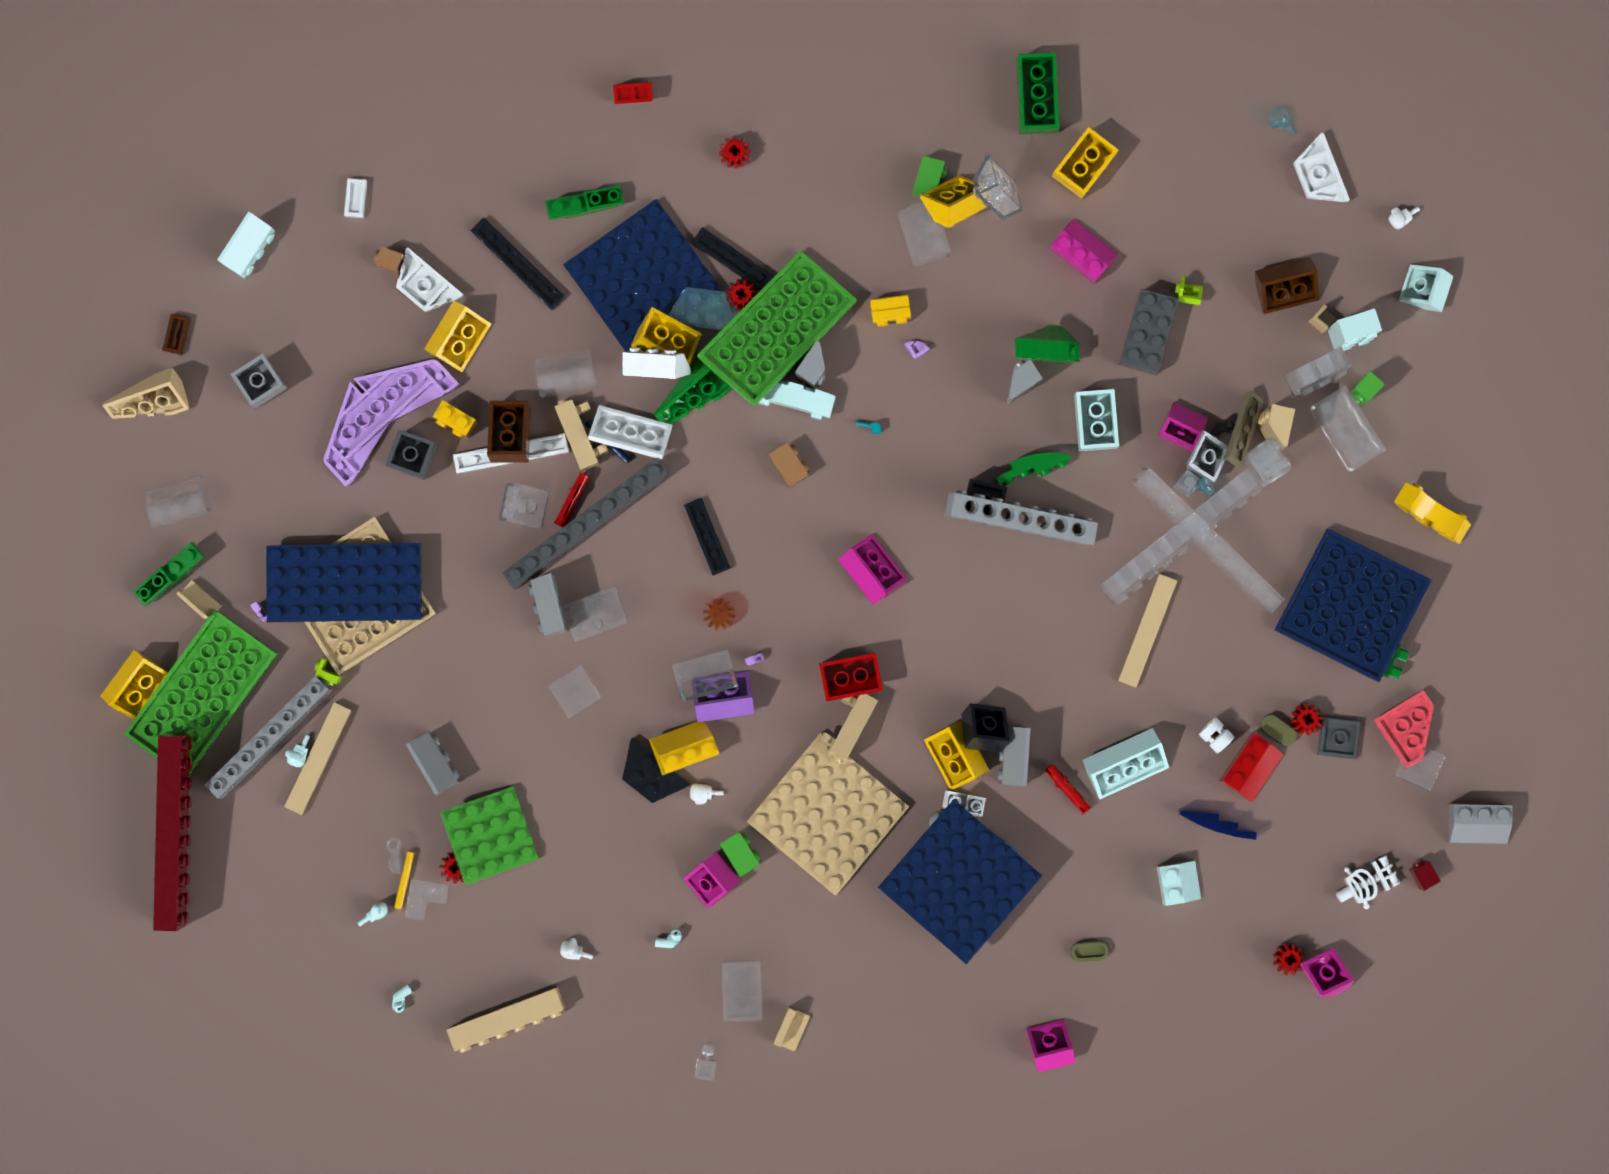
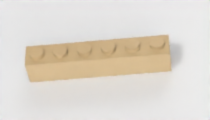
(505, 1019)

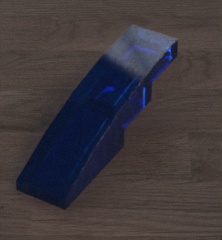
(1212, 822)

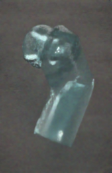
(1205, 488)

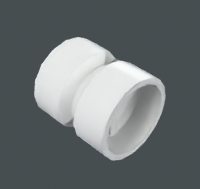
(1221, 740)

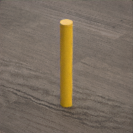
(404, 880)

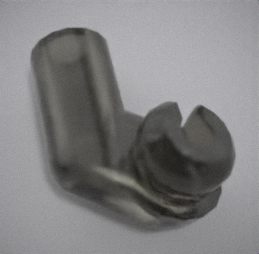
(1220, 427)

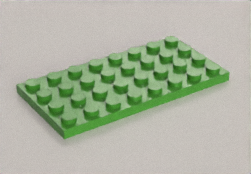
(777, 328)
(203, 687)

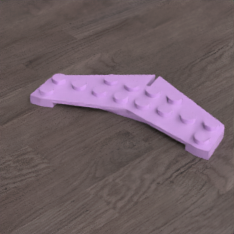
(368, 414)

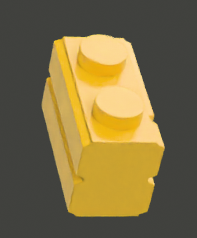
(890, 310)

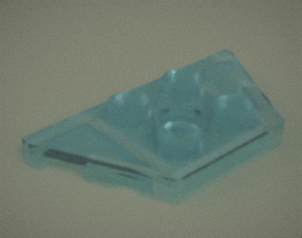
(702, 308)

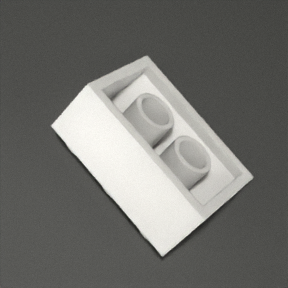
(655, 363)

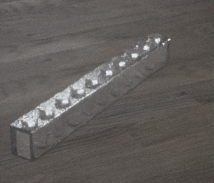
(1207, 539)
(1175, 540)

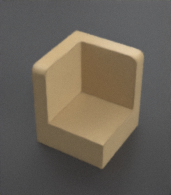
(1322, 319)

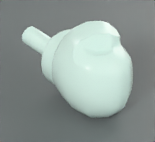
(297, 755)
(377, 912)

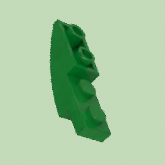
(585, 203)
(1039, 463)
(169, 574)

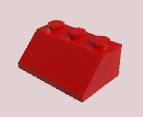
(850, 677)
(1251, 767)

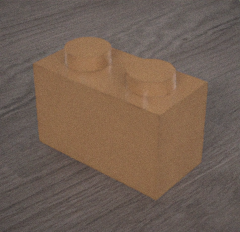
(789, 465)

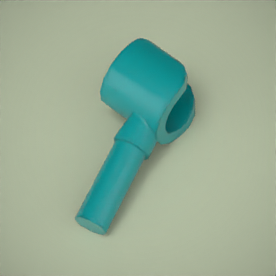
(876, 428)

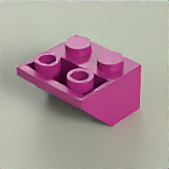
(1182, 427)

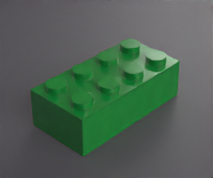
(1037, 93)

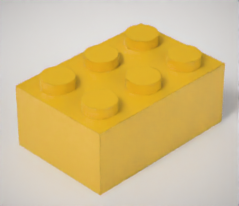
(1085, 163)

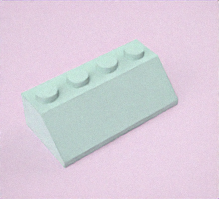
(1126, 763)

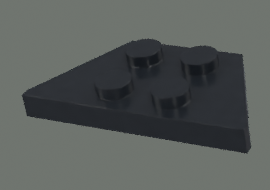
(645, 776)

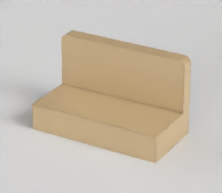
(199, 599)
(791, 1029)

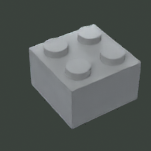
(258, 381)

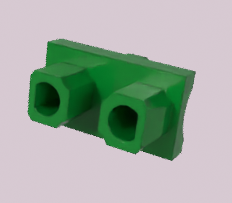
(1393, 671)

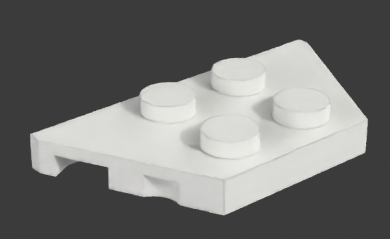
(1319, 173)
(424, 284)

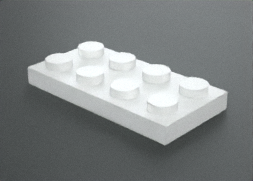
(630, 432)

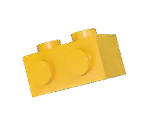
(455, 419)

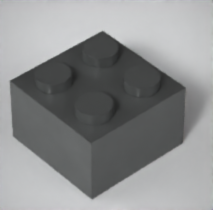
(411, 454)

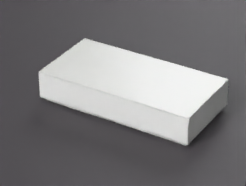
(355, 198)

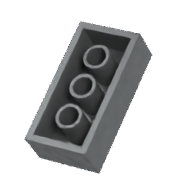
(1148, 332)

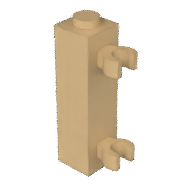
(577, 435)
(852, 728)

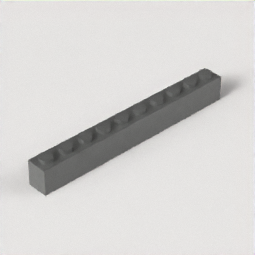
(585, 524)

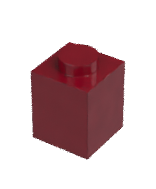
(1424, 874)

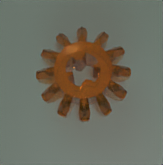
(712, 612)

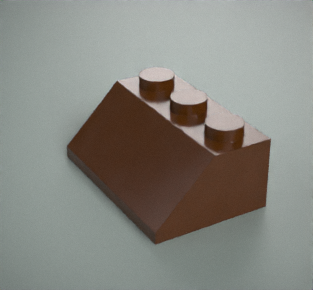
(1287, 285)

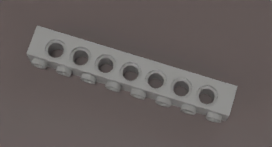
(956, 509)
(268, 737)

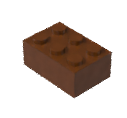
(509, 432)

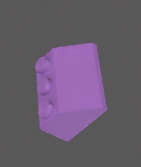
(727, 703)

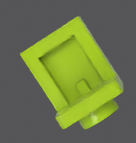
(1188, 293)
(328, 676)

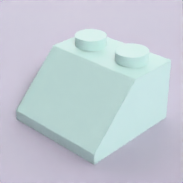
(1426, 287)
(1178, 883)

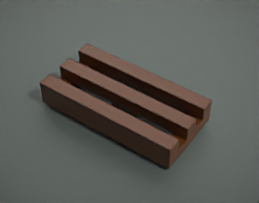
(183, 336)

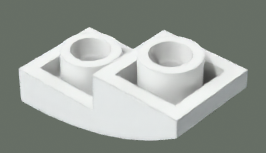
(971, 803)

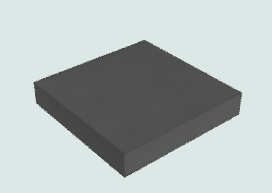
(1339, 738)

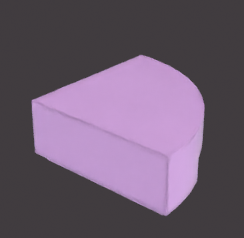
(916, 348)
(259, 610)
(754, 659)

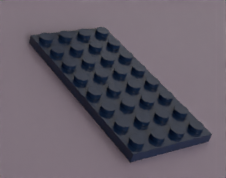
(343, 582)

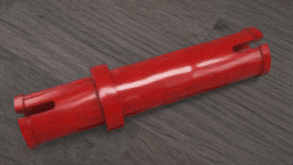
(582, 479)
(1065, 786)

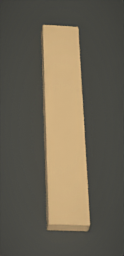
(1147, 630)
(318, 758)

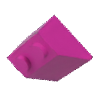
(712, 879)
(1050, 1045)

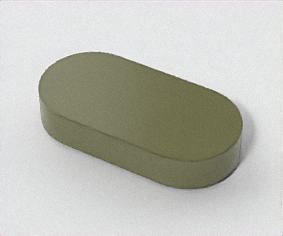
(1278, 730)
(1089, 951)

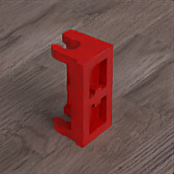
(633, 93)

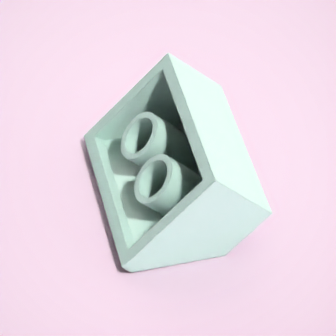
(246, 245)

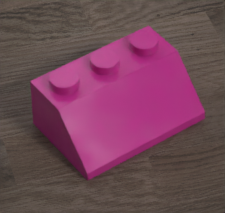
(1083, 251)
(872, 569)

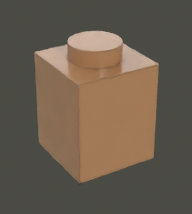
(389, 260)

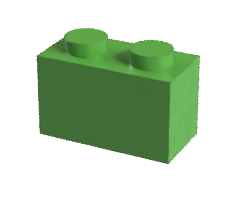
(928, 175)
(1366, 388)
(740, 854)

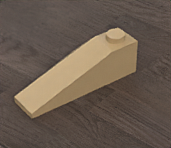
(154, 395)

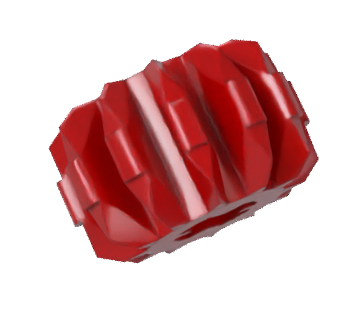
(743, 155)
(738, 288)
(1300, 722)
(448, 870)
(1291, 966)

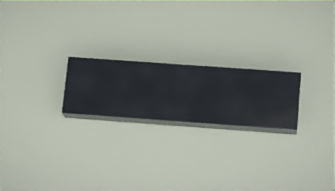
(707, 536)

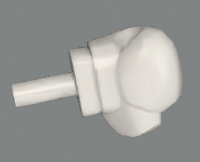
(1400, 218)
(700, 793)
(570, 950)

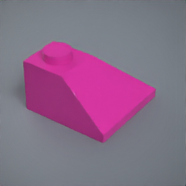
(1328, 974)

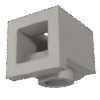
(1187, 483)

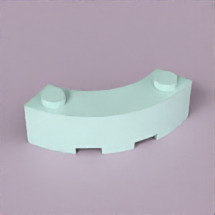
(801, 398)

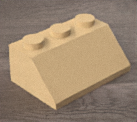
(1276, 423)

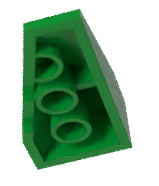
(1048, 345)
(692, 393)

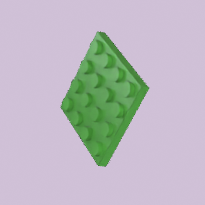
(489, 835)

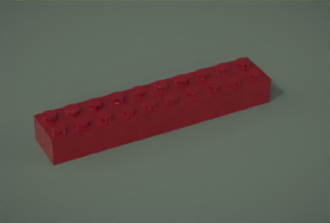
(172, 831)

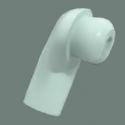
(671, 940)
(398, 1000)

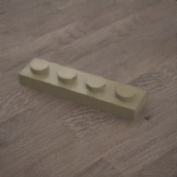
(1244, 429)

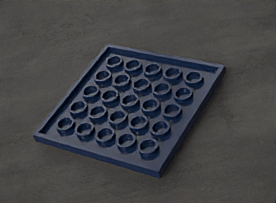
(638, 268)
(1353, 605)
(960, 881)

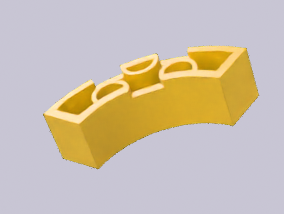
(1429, 512)

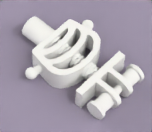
(1350, 891)

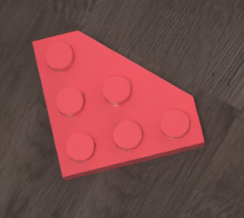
(1408, 728)

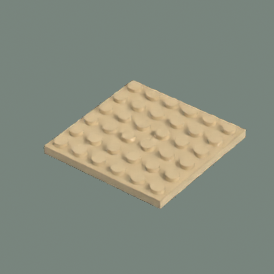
(354, 641)
(827, 815)

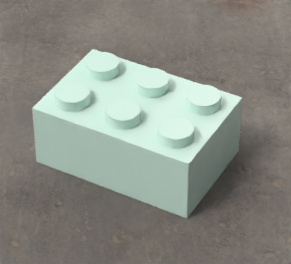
(1355, 329)
(1096, 420)

